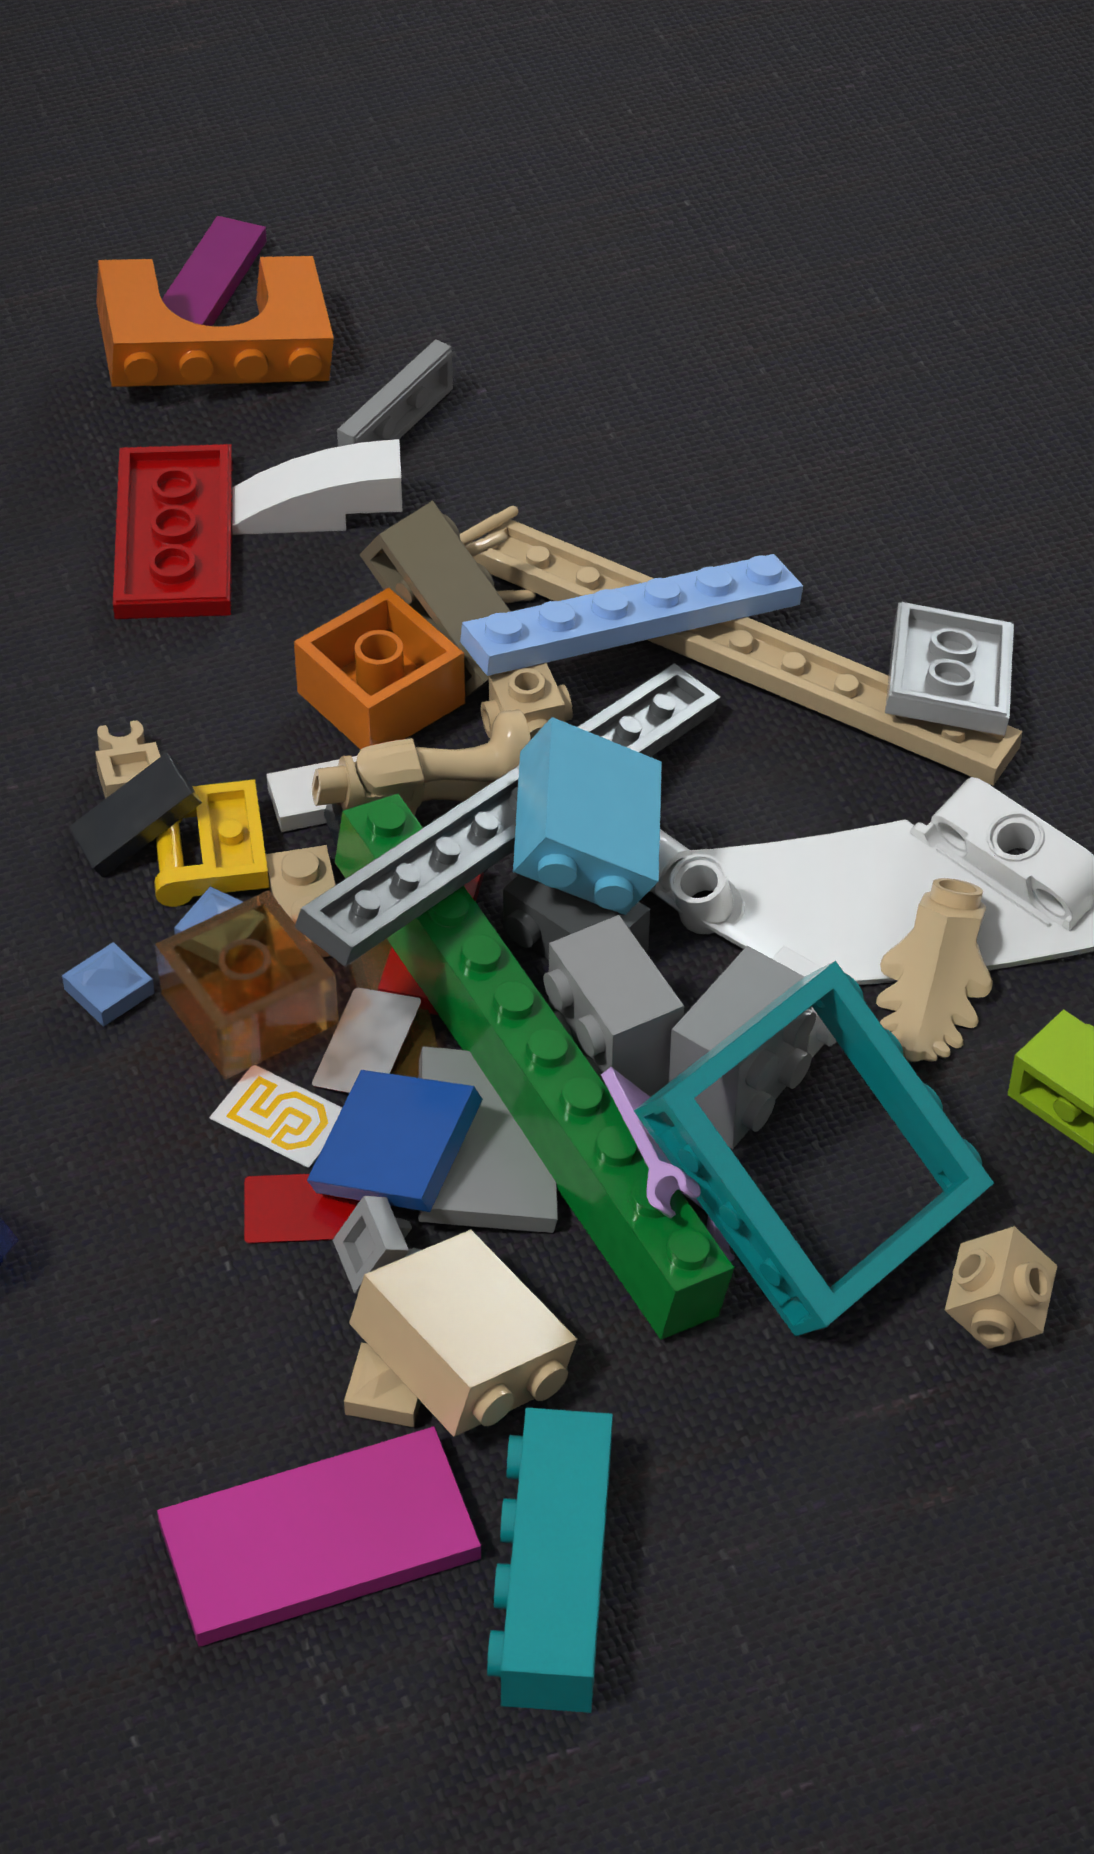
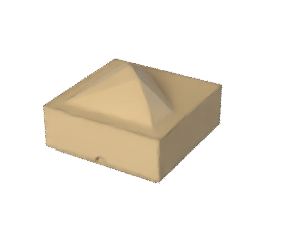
(378, 1392)

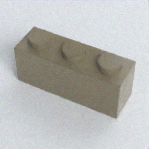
(436, 577)

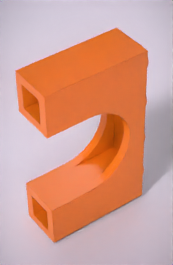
(158, 348)

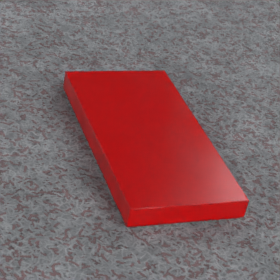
(173, 532)

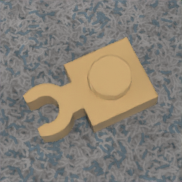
(122, 757)

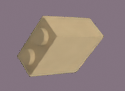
(463, 1332)

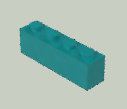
(555, 1561)

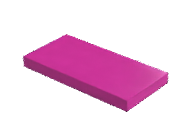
(317, 1535)

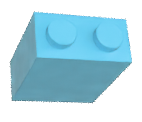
(588, 816)

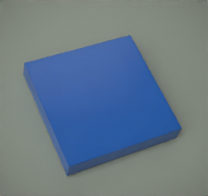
(395, 1139)

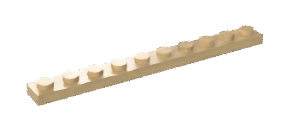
(756, 655)

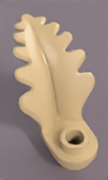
(936, 972)

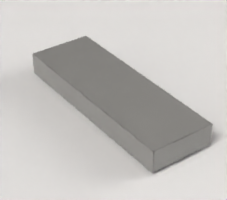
(402, 399)

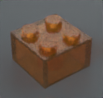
(247, 984)

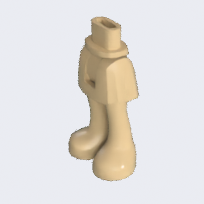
(423, 772)

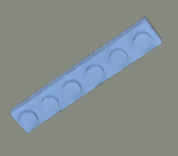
(629, 614)

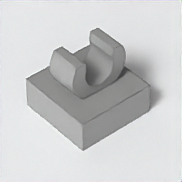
(371, 1239)

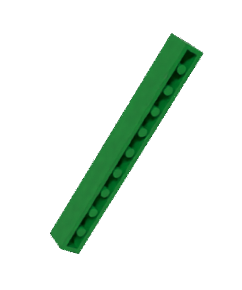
(549, 1089)

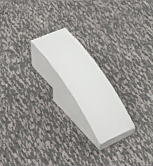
(320, 490)

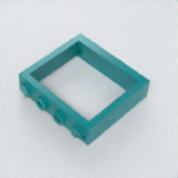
(739, 1205)

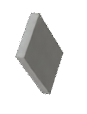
(950, 668)
(497, 1171)

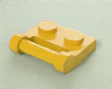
(228, 841)

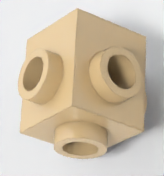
(532, 692)
(1001, 1288)

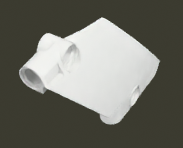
(861, 888)

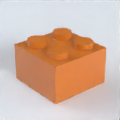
(380, 671)

